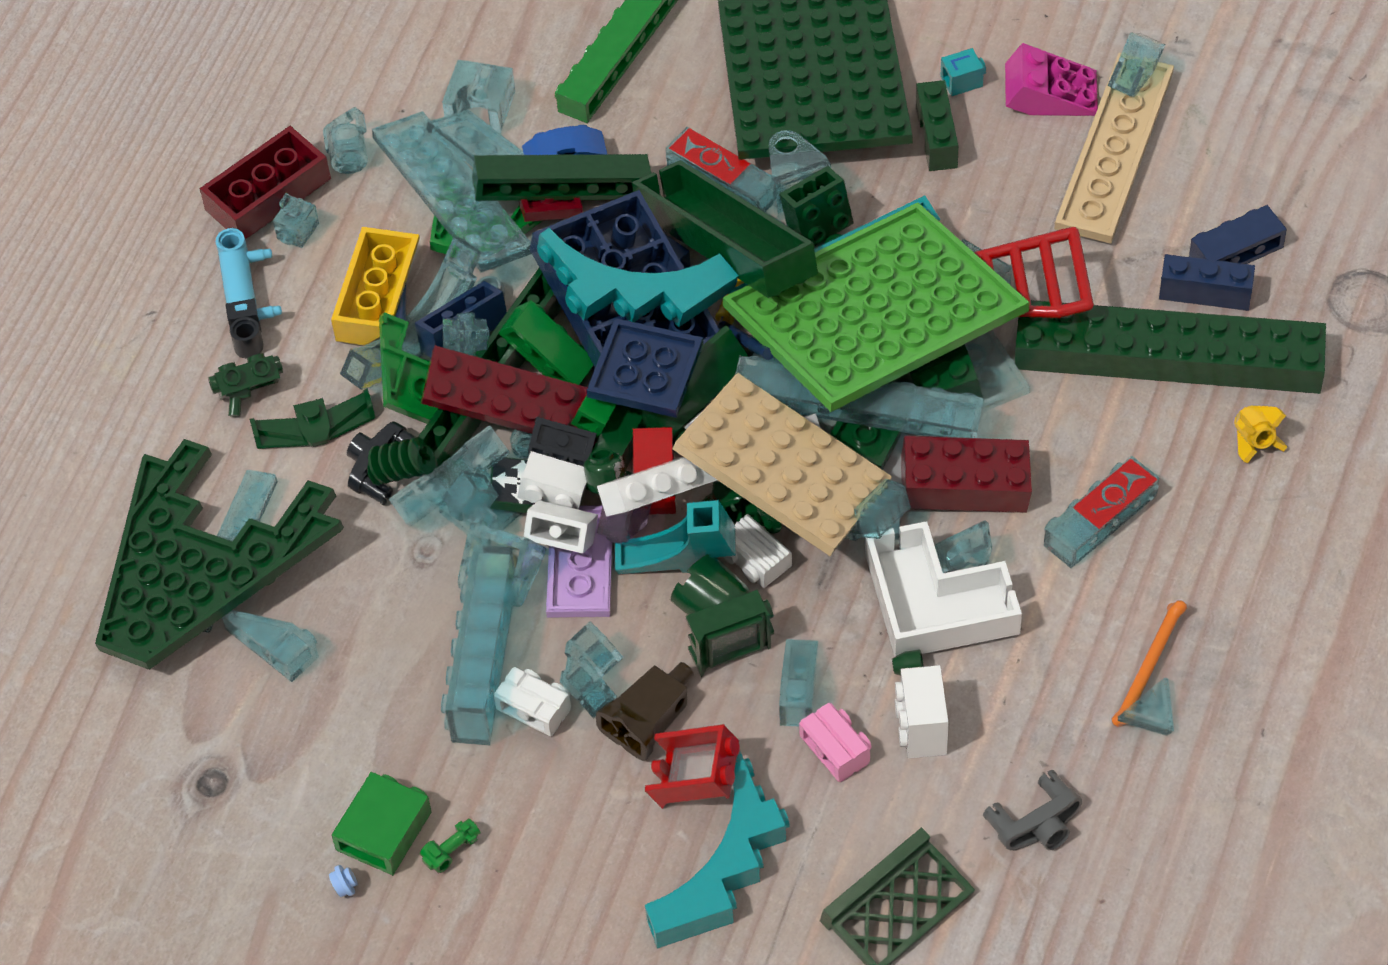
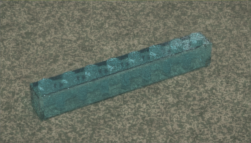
(890, 407)

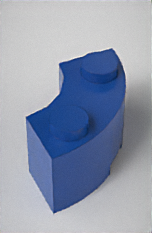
(567, 141)

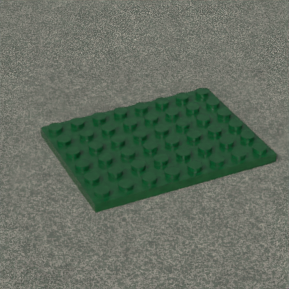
(814, 72)

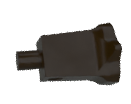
(645, 709)

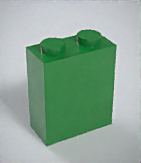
(382, 822)

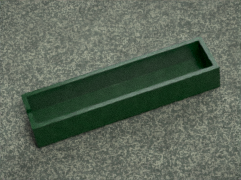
(720, 222)

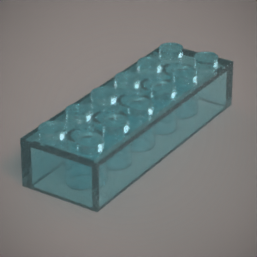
(479, 645)

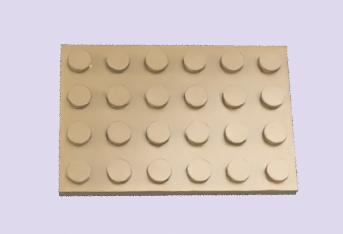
(780, 462)

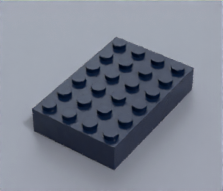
(625, 238)

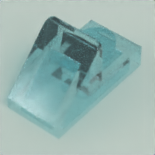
(965, 548)

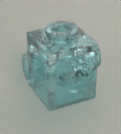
(465, 333)

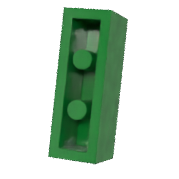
(546, 344)

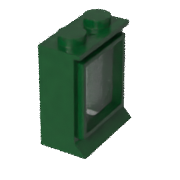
(729, 630)

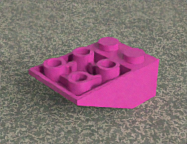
(1049, 84)

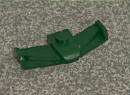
(313, 423)

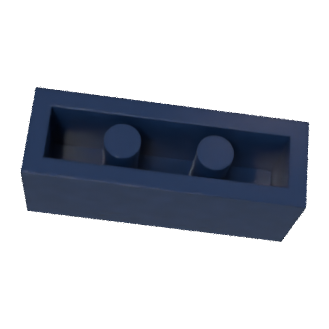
(1241, 239)
(1207, 282)
(482, 299)

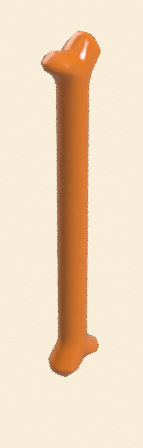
(1174, 611)

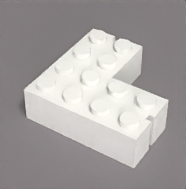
(937, 608)

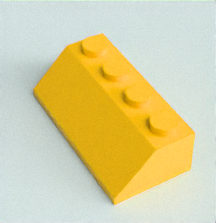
(372, 283)

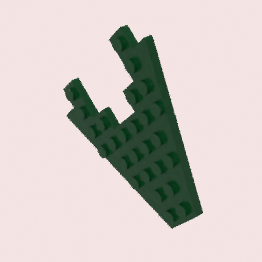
(182, 580)

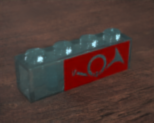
(722, 167)
(1100, 511)

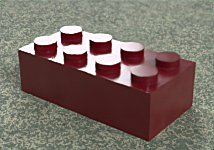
(251, 189)
(966, 473)

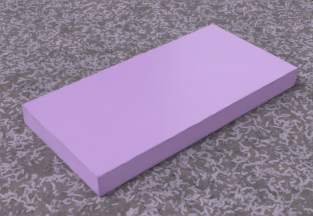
(580, 582)

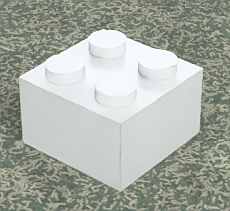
(922, 712)

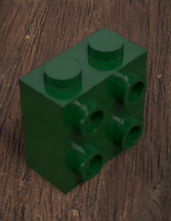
(817, 206)

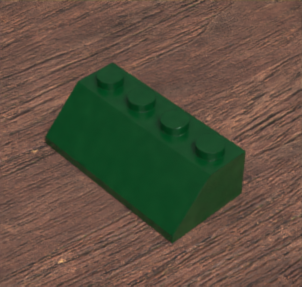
(711, 374)

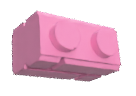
(835, 741)

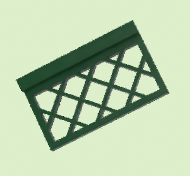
(877, 880)

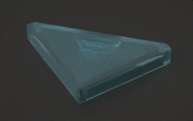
(1152, 710)

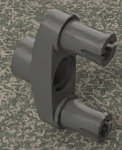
(1042, 824)

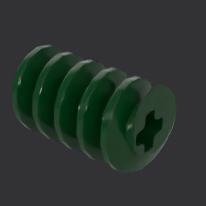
(400, 461)

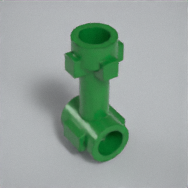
(438, 857)

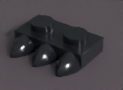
(561, 441)

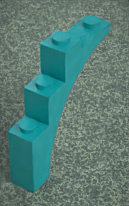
(635, 294)
(708, 898)

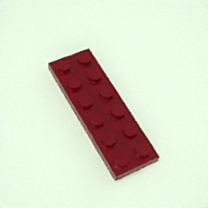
(498, 391)

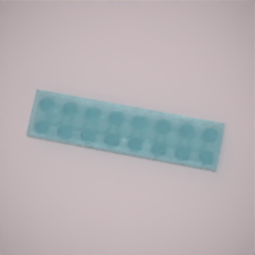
(448, 191)

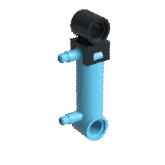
(239, 292)

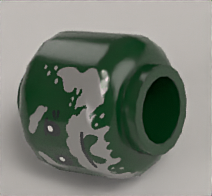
(603, 467)

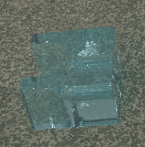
(480, 86)

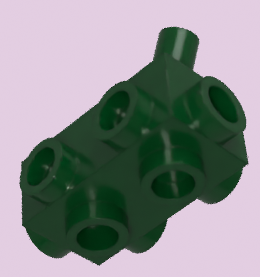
(238, 381)

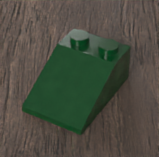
(950, 372)

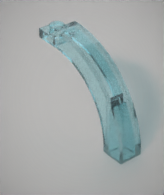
(453, 279)

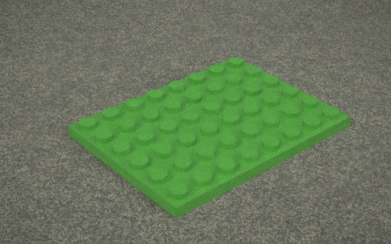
(878, 307)

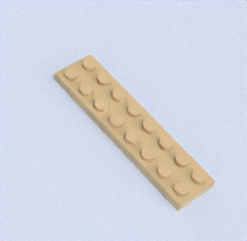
(1112, 157)

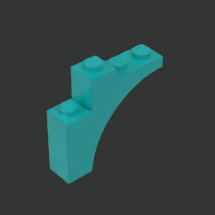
(702, 532)

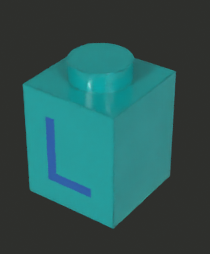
(962, 71)

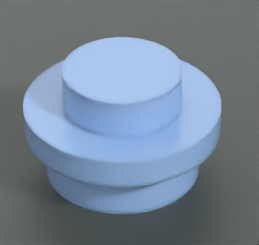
(343, 881)

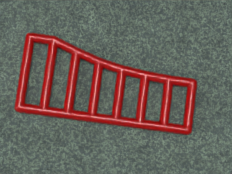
(1044, 242)

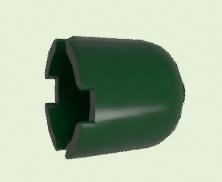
(707, 586)

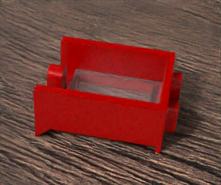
(696, 765)

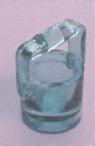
(346, 142)

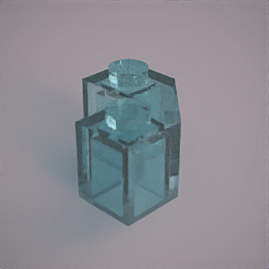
(588, 660)

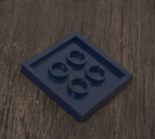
(645, 367)

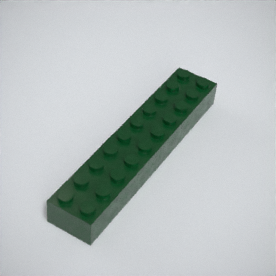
(1176, 348)

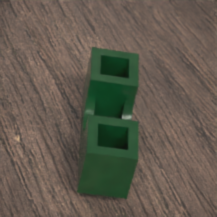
(939, 129)

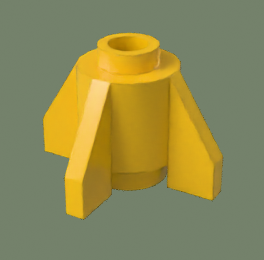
(1257, 429)

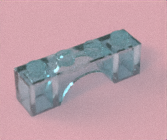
(426, 493)

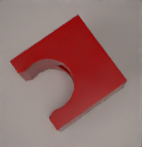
(651, 449)

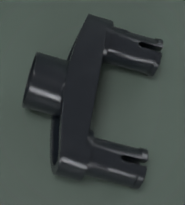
(359, 450)

